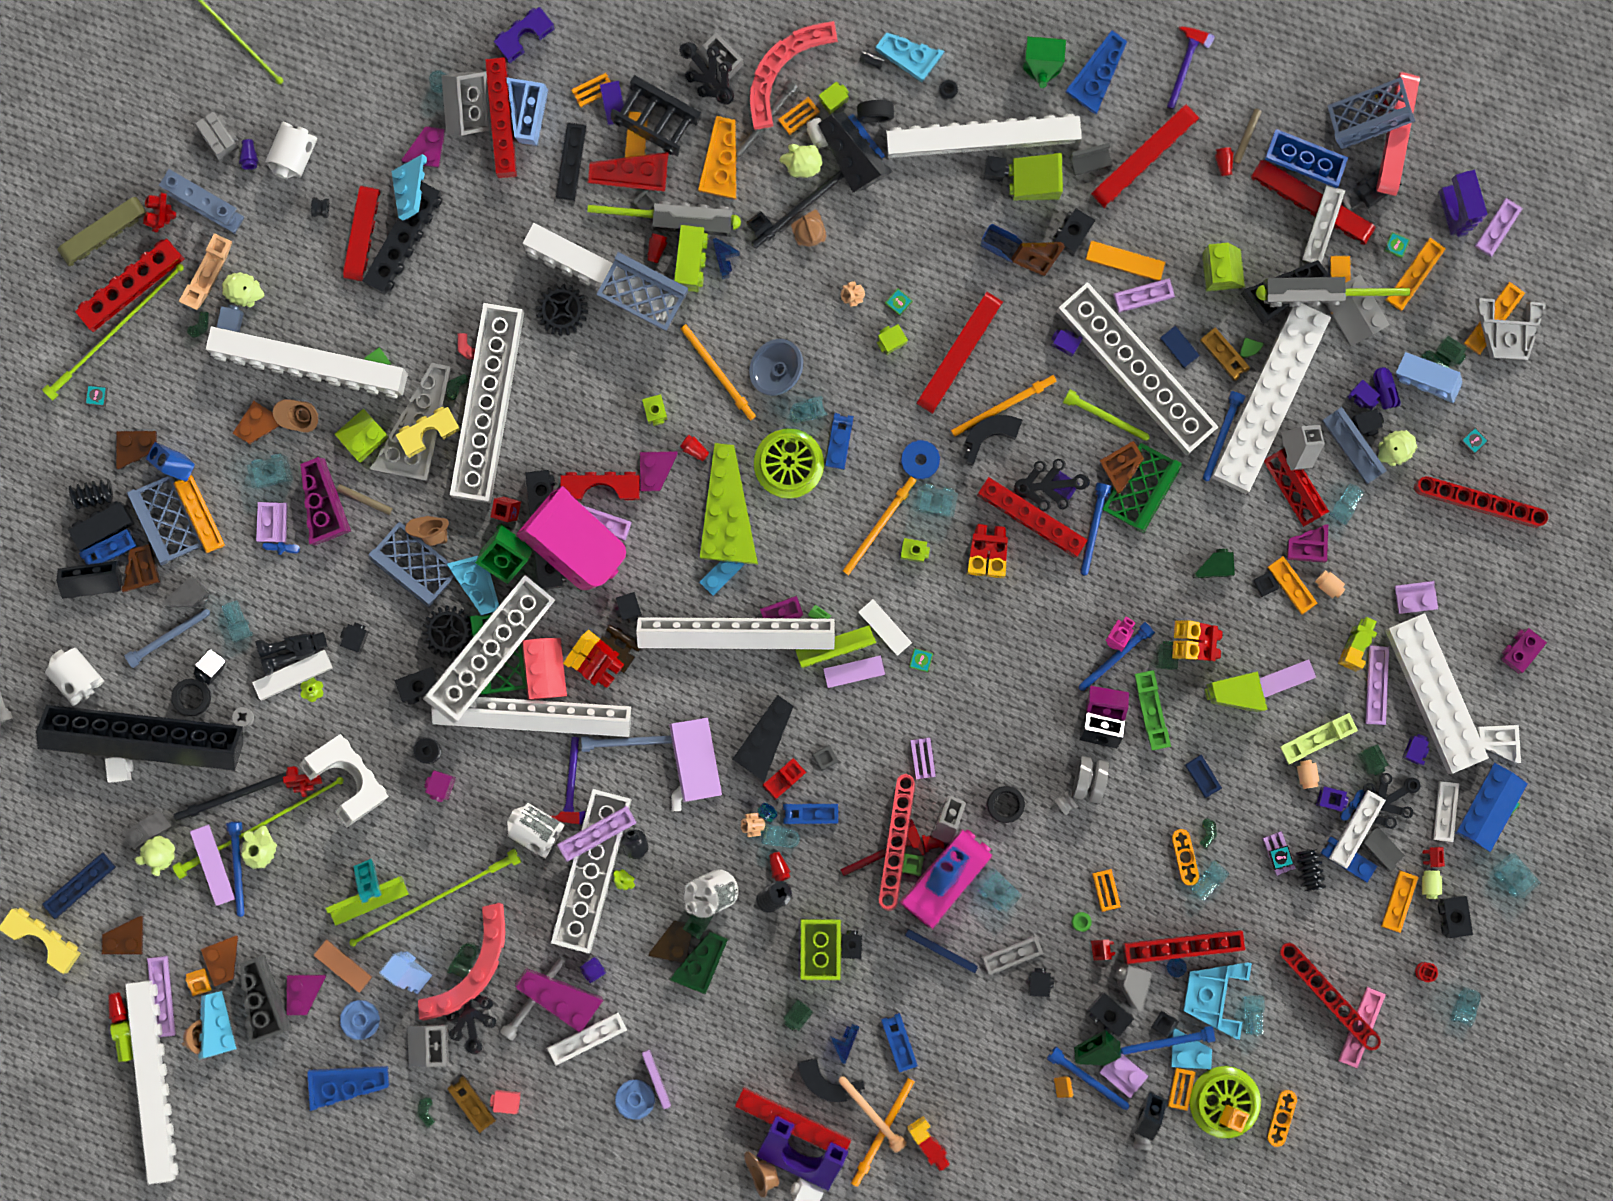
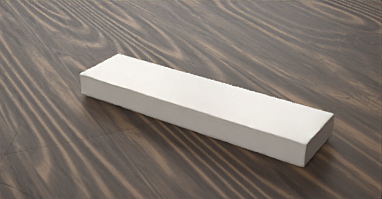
(1323, 224)
(292, 675)
(1357, 829)
(587, 1039)

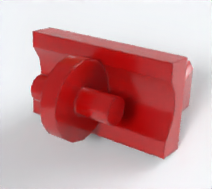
(161, 214)
(301, 782)

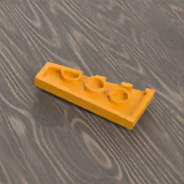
(720, 163)

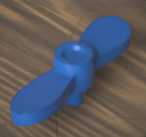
(281, 547)
(1345, 815)

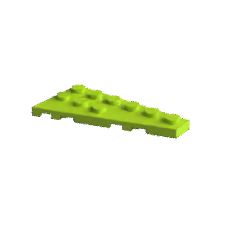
(727, 523)

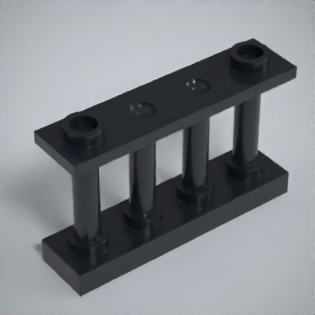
(656, 97)

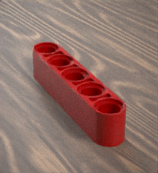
(360, 234)

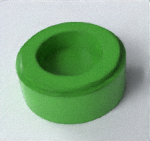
(1081, 921)

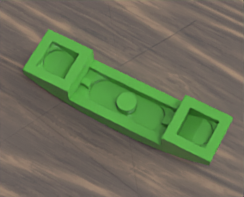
(1151, 710)

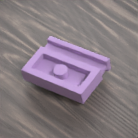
(271, 522)
(1416, 597)
(1124, 1075)

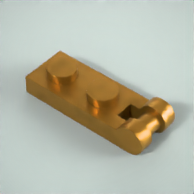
(1224, 353)
(471, 1105)

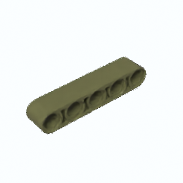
(101, 230)

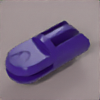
(1386, 388)

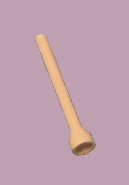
(896, 1142)

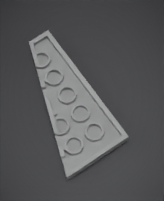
(426, 399)

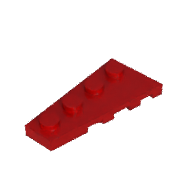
(637, 172)

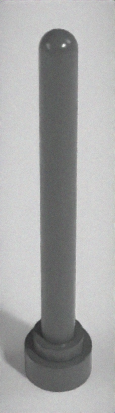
(789, 90)

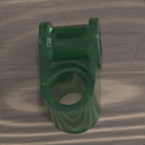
(463, 962)

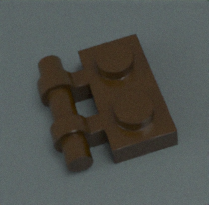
(631, 643)

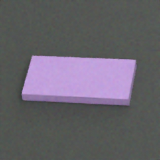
(695, 759)

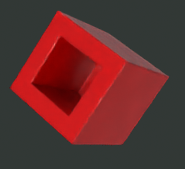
(505, 509)

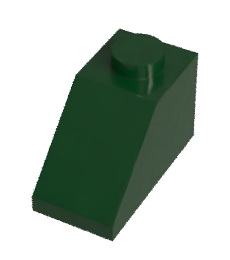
(1217, 565)
(1098, 1050)

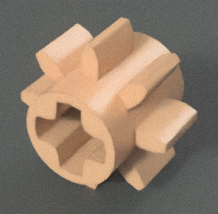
(852, 294)
(752, 825)

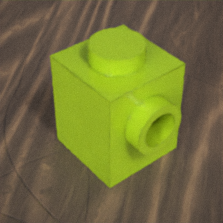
(833, 97)
(891, 339)
(655, 410)
(914, 550)

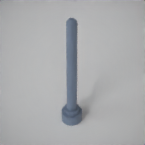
(134, 658)
(589, 744)

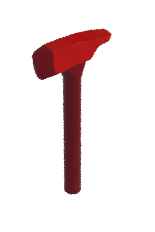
(913, 840)

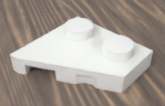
(1502, 741)

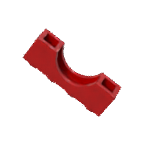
(626, 485)

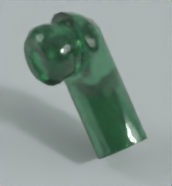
(201, 327)
(454, 385)
(1211, 832)

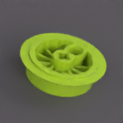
(788, 436)
(1200, 1092)

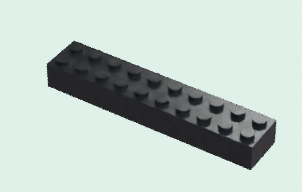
(139, 737)

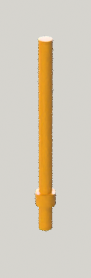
(1036, 387)
(740, 402)
(901, 494)
(863, 1166)

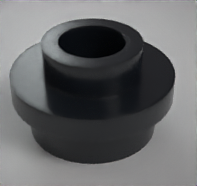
(948, 83)

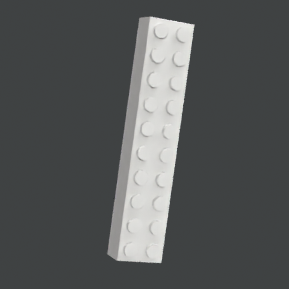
(306, 361)
(1137, 368)
(1270, 397)
(487, 403)

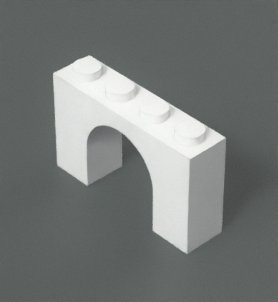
(339, 754)

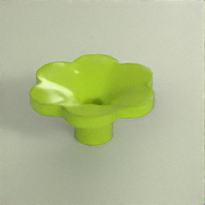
(316, 692)
(623, 880)

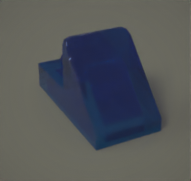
(723, 252)
(844, 1047)

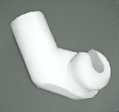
(676, 799)

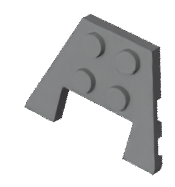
(1509, 338)

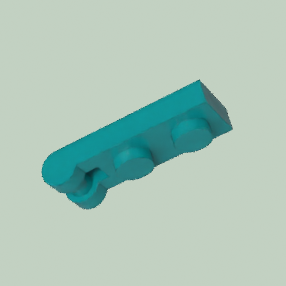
(367, 880)

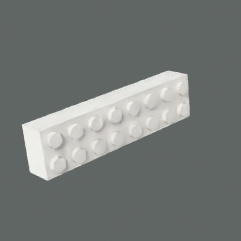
(589, 268)
(489, 649)
(1436, 694)
(589, 879)

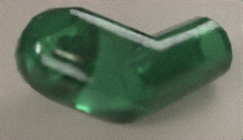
(1431, 356)
(423, 1111)

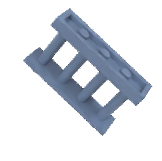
(201, 201)

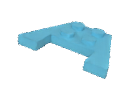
(1207, 995)

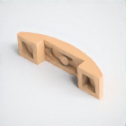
(207, 272)

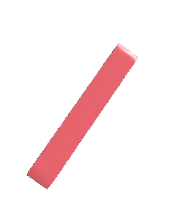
(1396, 142)
(895, 832)

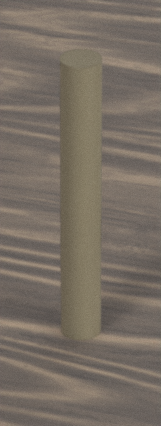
(1247, 135)
(364, 499)

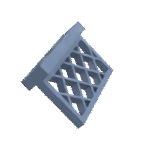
(1374, 125)
(650, 276)
(149, 527)
(399, 573)

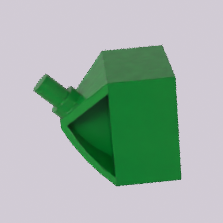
(1043, 58)
(504, 554)

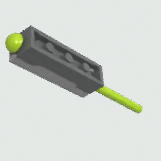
(671, 217)
(1316, 291)

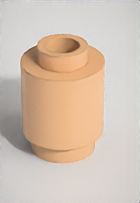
(1330, 584)
(1308, 774)

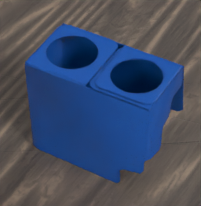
(1004, 233)
(176, 463)
(941, 881)

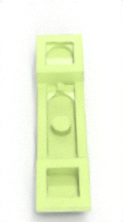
(1318, 738)

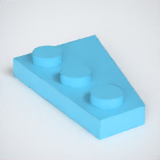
(909, 56)
(407, 186)
(476, 584)
(216, 1027)

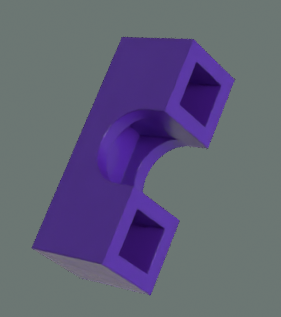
(534, 22)

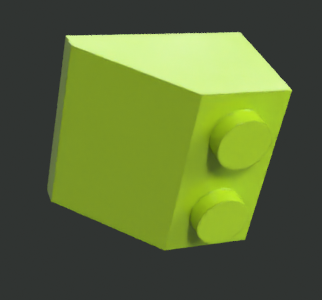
(361, 435)

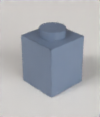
(230, 318)

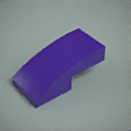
(611, 98)

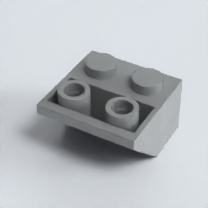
(726, 54)
(1302, 446)
(428, 1045)

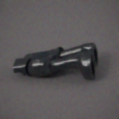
(300, 646)

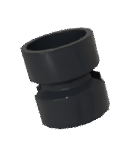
(427, 751)

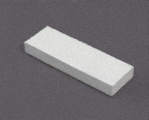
(885, 627)
(1446, 811)

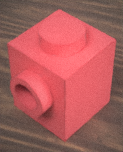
(505, 1101)

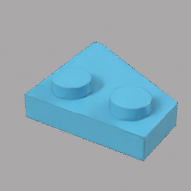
(1190, 1054)

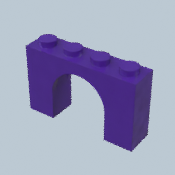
(1463, 203)
(816, 1170)

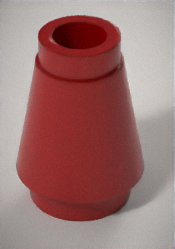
(1224, 159)
(656, 247)
(694, 448)
(779, 868)
(117, 1008)

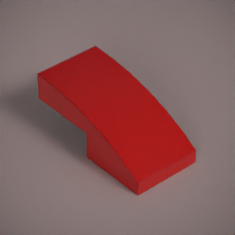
(784, 779)

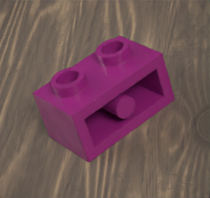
(1523, 650)
(1107, 702)
(439, 785)

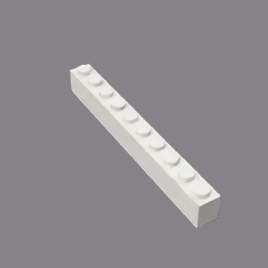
(984, 136)
(736, 633)
(543, 716)
(151, 1082)

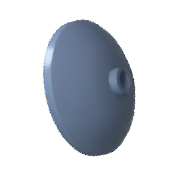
(769, 362)

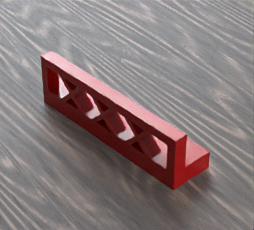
(1303, 486)

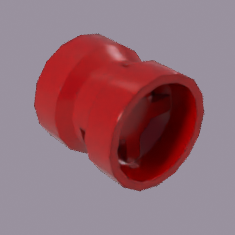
(1426, 972)

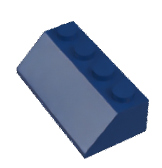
(1306, 158)
(1491, 807)

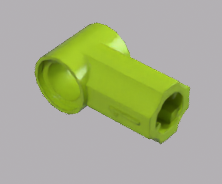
(122, 1036)

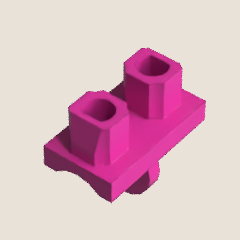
(1120, 634)

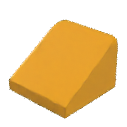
(198, 982)
(1063, 1087)
(1234, 1118)

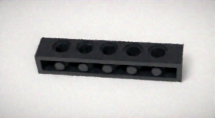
(405, 250)
(534, 481)

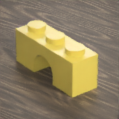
(412, 437)

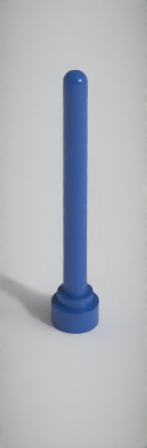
(1236, 400)
(1102, 491)
(1143, 633)
(234, 830)
(1206, 1034)
(1058, 1058)

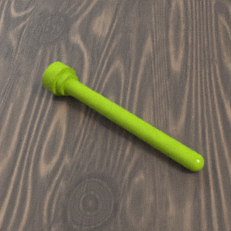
(1073, 399)

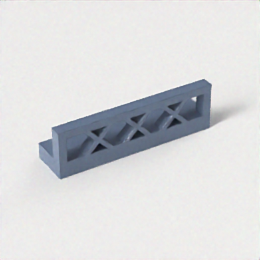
(1354, 445)

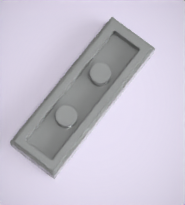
(1012, 955)

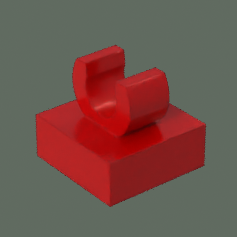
(1436, 857)
(1101, 949)

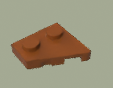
(255, 423)
(1122, 465)
(221, 960)

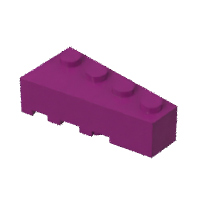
(322, 503)
(563, 1000)

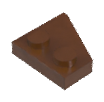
(1037, 256)

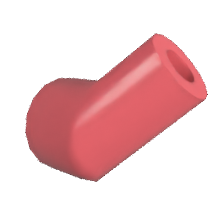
(463, 348)

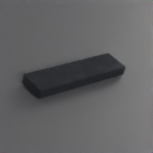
(571, 161)

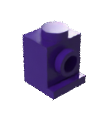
(1066, 341)
(1364, 395)
(1064, 492)
(1416, 749)
(1324, 795)
(592, 970)

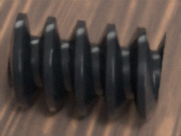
(91, 495)
(1310, 870)
(774, 896)

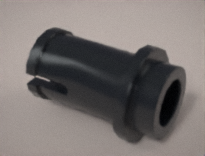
(871, 59)

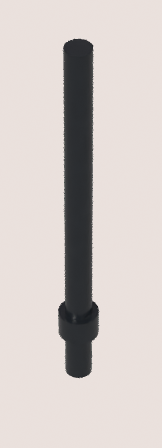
(770, 233)
(194, 810)

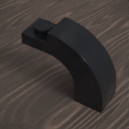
(995, 425)
(820, 1086)

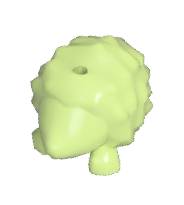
(802, 160)
(242, 289)
(1397, 448)
(258, 848)
(156, 854)

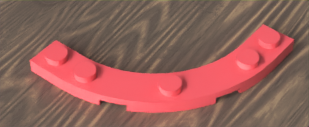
(776, 59)
(479, 975)

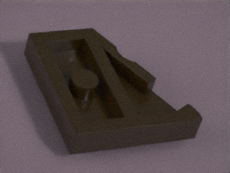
(673, 943)

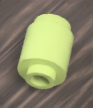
(1431, 884)

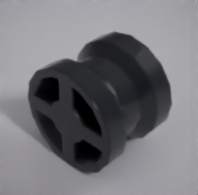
(320, 207)

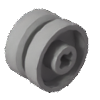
(1092, 780)

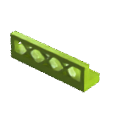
(844, 644)
(353, 906)

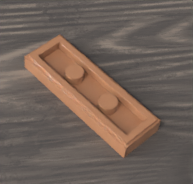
(343, 966)

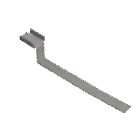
(1348, 207)

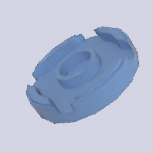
(359, 1019)
(635, 1099)

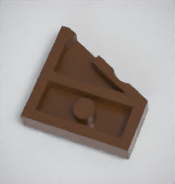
(133, 446)
(140, 569)
(124, 938)

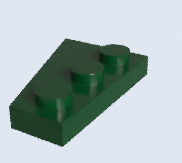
(701, 963)

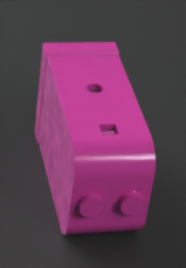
(573, 541)
(931, 907)

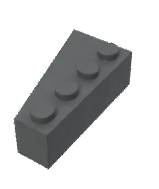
(262, 1001)

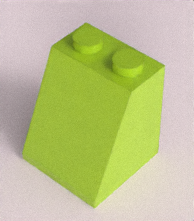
(1036, 177)
(1223, 267)
(1238, 692)

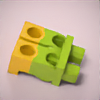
(1357, 643)

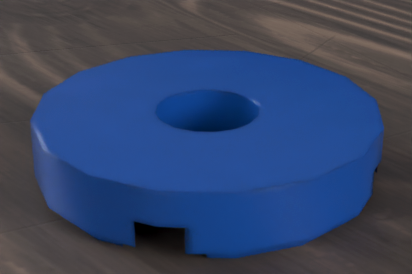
(923, 448)

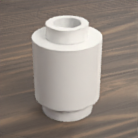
(815, 133)

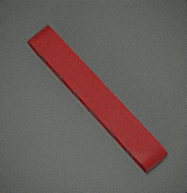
(1145, 155)
(1310, 199)
(959, 352)
(1490, 502)
(1338, 1001)

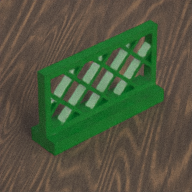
(1157, 496)
(476, 624)

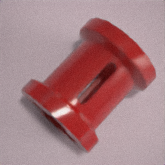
(931, 843)

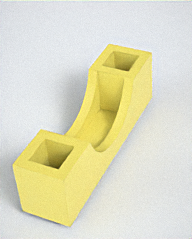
(60, 954)

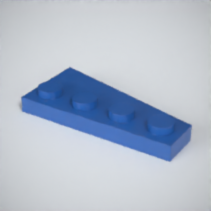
(1095, 77)
(340, 1084)

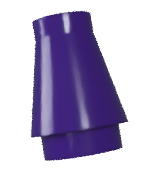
(248, 155)

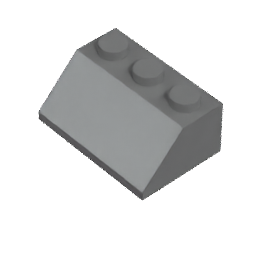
(466, 103)
(1358, 315)
(1133, 984)

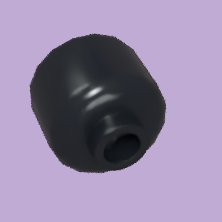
(634, 844)

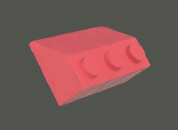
(544, 668)

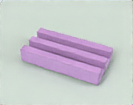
(929, 748)
(1283, 843)

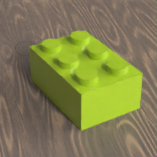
(691, 257)
(820, 949)

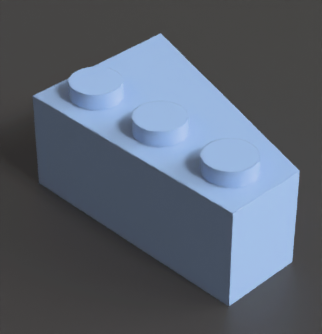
(527, 109)
(1429, 377)
(405, 972)

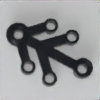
(709, 73)
(1048, 485)
(1391, 798)
(468, 1016)

